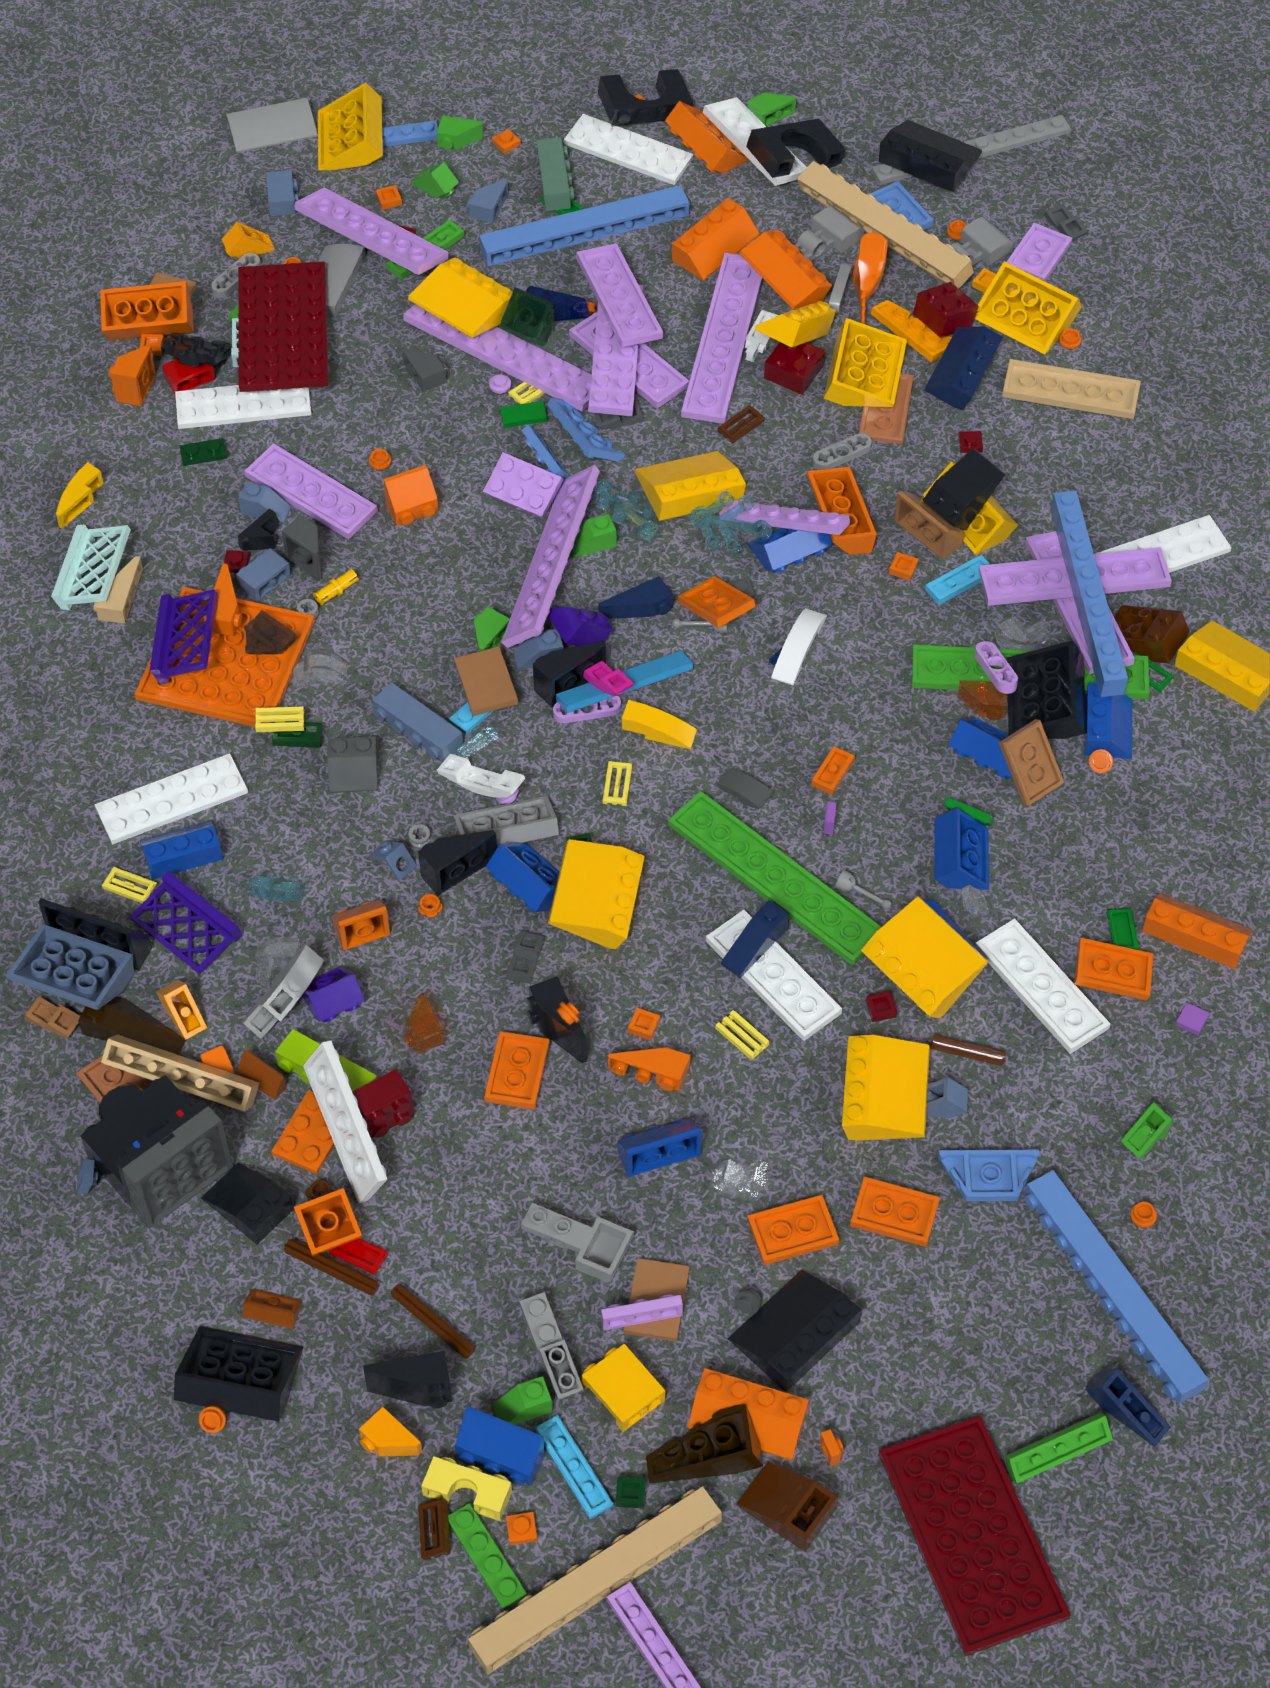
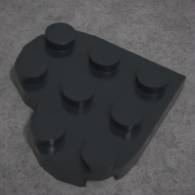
(195, 350)

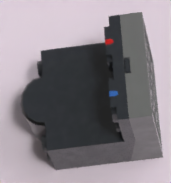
(156, 1147)

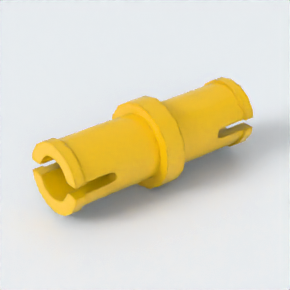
(336, 587)

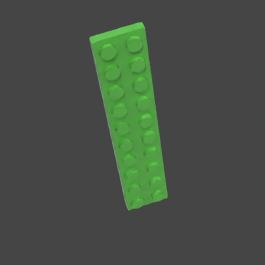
(947, 665)
(774, 876)

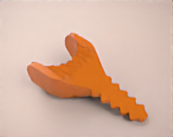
(869, 268)

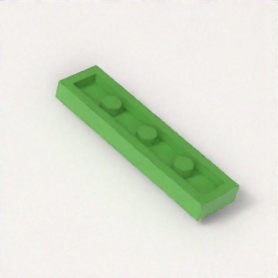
(442, 237)
(1058, 1447)
(486, 1557)

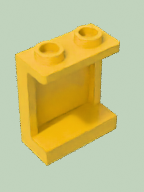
(623, 1386)

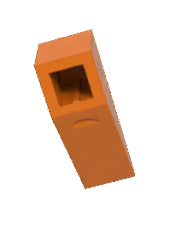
(667, 1064)

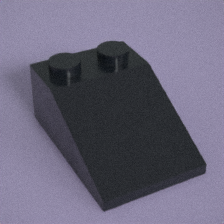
(964, 489)
(565, 669)
(455, 858)
(543, 1003)
(249, 1202)
(412, 1379)

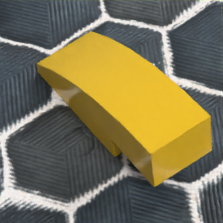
(78, 494)
(657, 725)

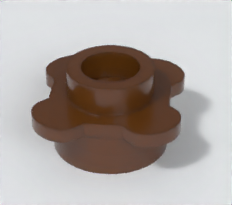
(317, 1187)

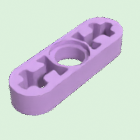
(996, 676)
(580, 715)

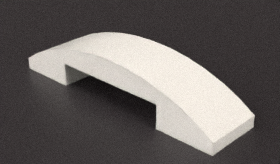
(797, 646)
(480, 780)

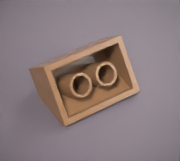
(927, 525)

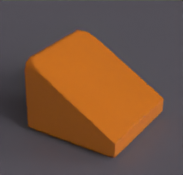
(217, 1058)

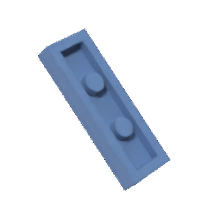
(409, 133)
(544, 453)

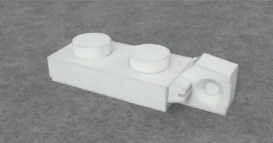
(756, 341)

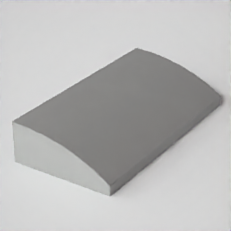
(271, 125)
(341, 269)
(513, 821)

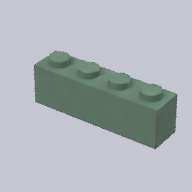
(554, 174)

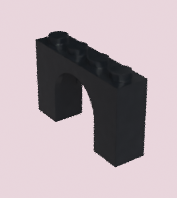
(627, 109)
(813, 136)

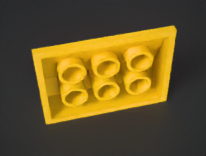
(350, 130)
(462, 297)
(1027, 308)
(865, 366)
(689, 482)
(1227, 664)
(596, 892)
(925, 957)
(885, 1088)

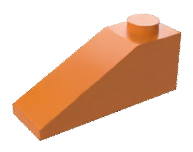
(226, 613)

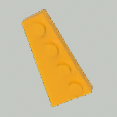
(910, 328)

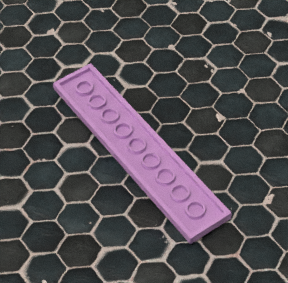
(722, 341)
(512, 357)
(550, 557)

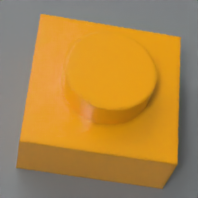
(983, 280)

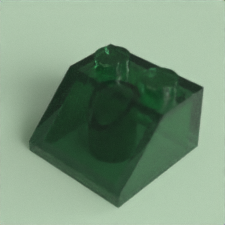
(528, 317)

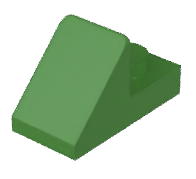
(1148, 1130)

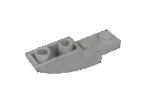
(285, 991)
(550, 1346)

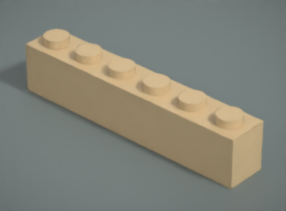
(183, 1072)

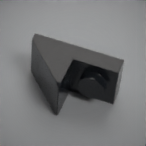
(259, 534)

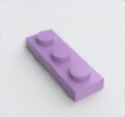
(641, 1312)

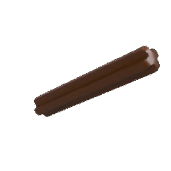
(332, 1267)
(433, 1321)

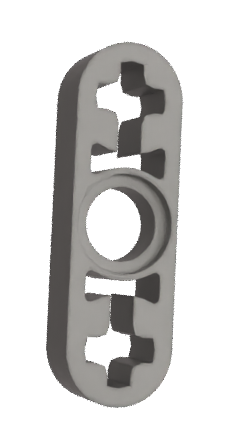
(232, 283)
(841, 285)
(847, 445)

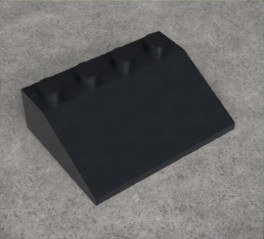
(927, 154)
(1049, 690)
(97, 930)
(796, 1328)
(237, 1374)

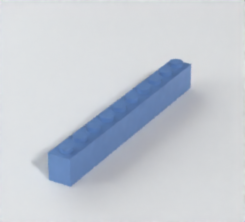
(584, 225)
(1089, 594)
(1116, 1288)

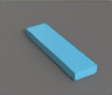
(574, 1467)

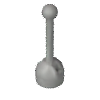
(677, 623)
(847, 882)

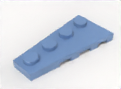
(583, 432)

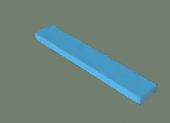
(640, 675)

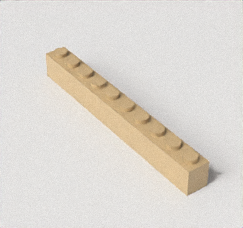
(901, 235)
(594, 1580)

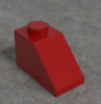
(185, 377)

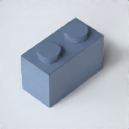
(281, 192)
(263, 574)

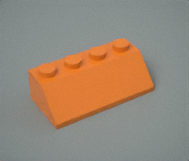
(704, 138)
(719, 232)
(786, 269)
(146, 310)
(838, 492)
(1196, 930)
(775, 1414)

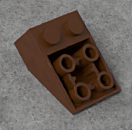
(1152, 631)
(789, 1504)

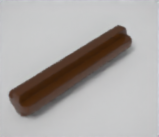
(968, 1050)

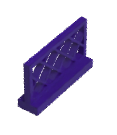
(167, 636)
(203, 912)

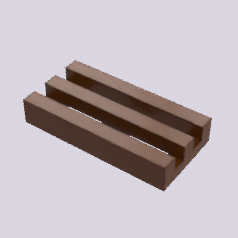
(734, 437)
(438, 1527)

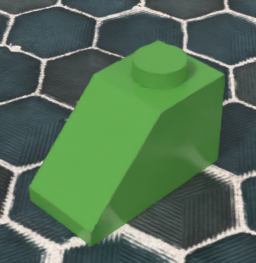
(772, 107)
(458, 132)
(436, 180)
(594, 536)
(489, 628)
(524, 1402)

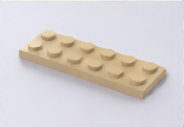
(1071, 389)

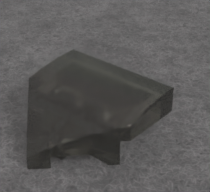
(267, 636)

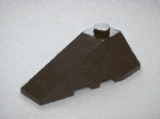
(129, 1021)
(716, 1448)

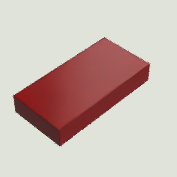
(361, 1254)

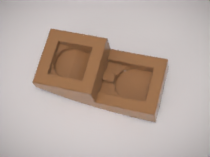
(52, 1018)

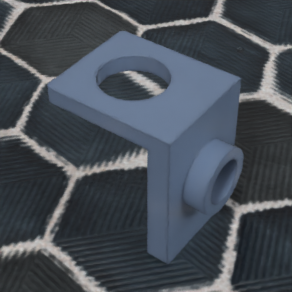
(390, 852)

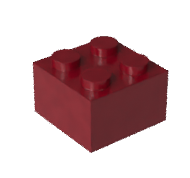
(945, 309)
(794, 366)
(385, 1103)

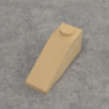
(121, 593)

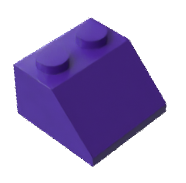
(580, 625)
(332, 994)

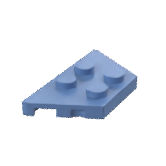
(989, 1173)

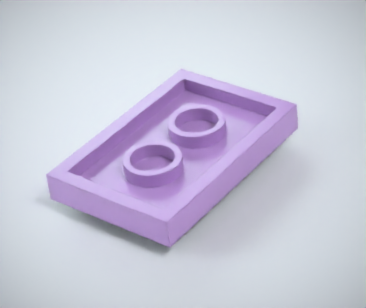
(1040, 251)
(523, 485)

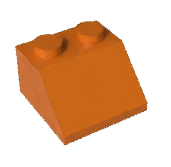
(133, 376)
(410, 496)
(361, 924)
(327, 1222)

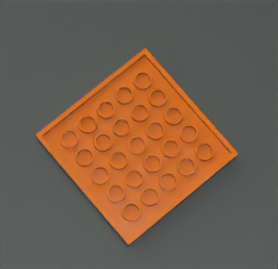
(233, 680)

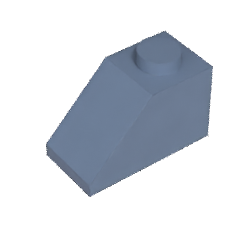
(488, 201)
(258, 498)
(536, 647)
(946, 1099)

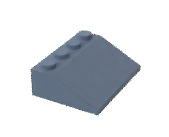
(73, 967)

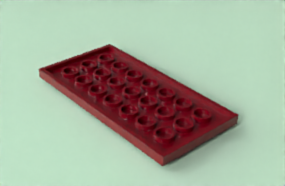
(282, 327)
(973, 1535)

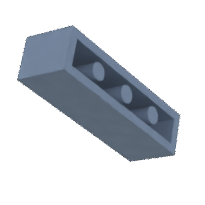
(416, 722)

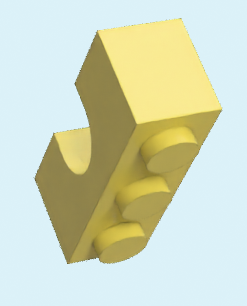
(447, 1476)

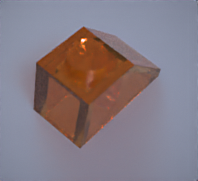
(983, 699)
(423, 1027)

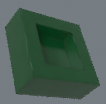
(630, 1492)

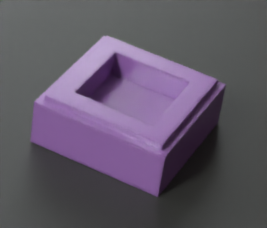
(830, 818)
(1192, 1019)

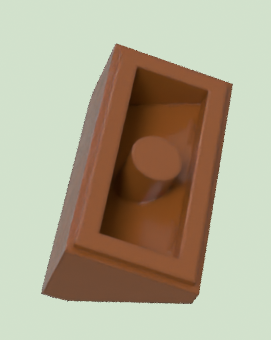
(255, 1069)
(271, 1308)

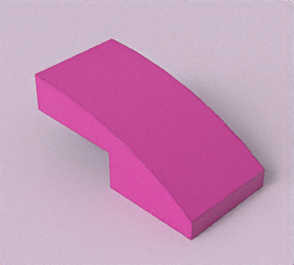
(607, 680)

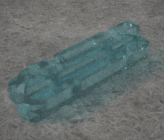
(477, 742)

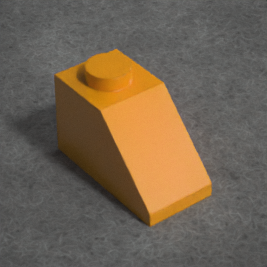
(244, 239)
(181, 1008)
(388, 1436)

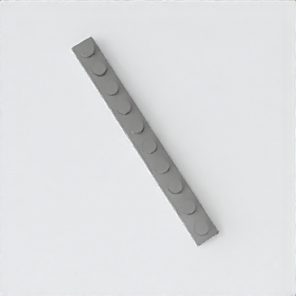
(993, 143)

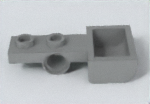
(830, 230)
(983, 242)
(598, 1246)

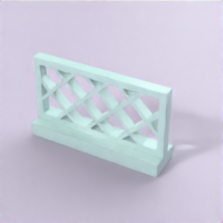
(77, 563)

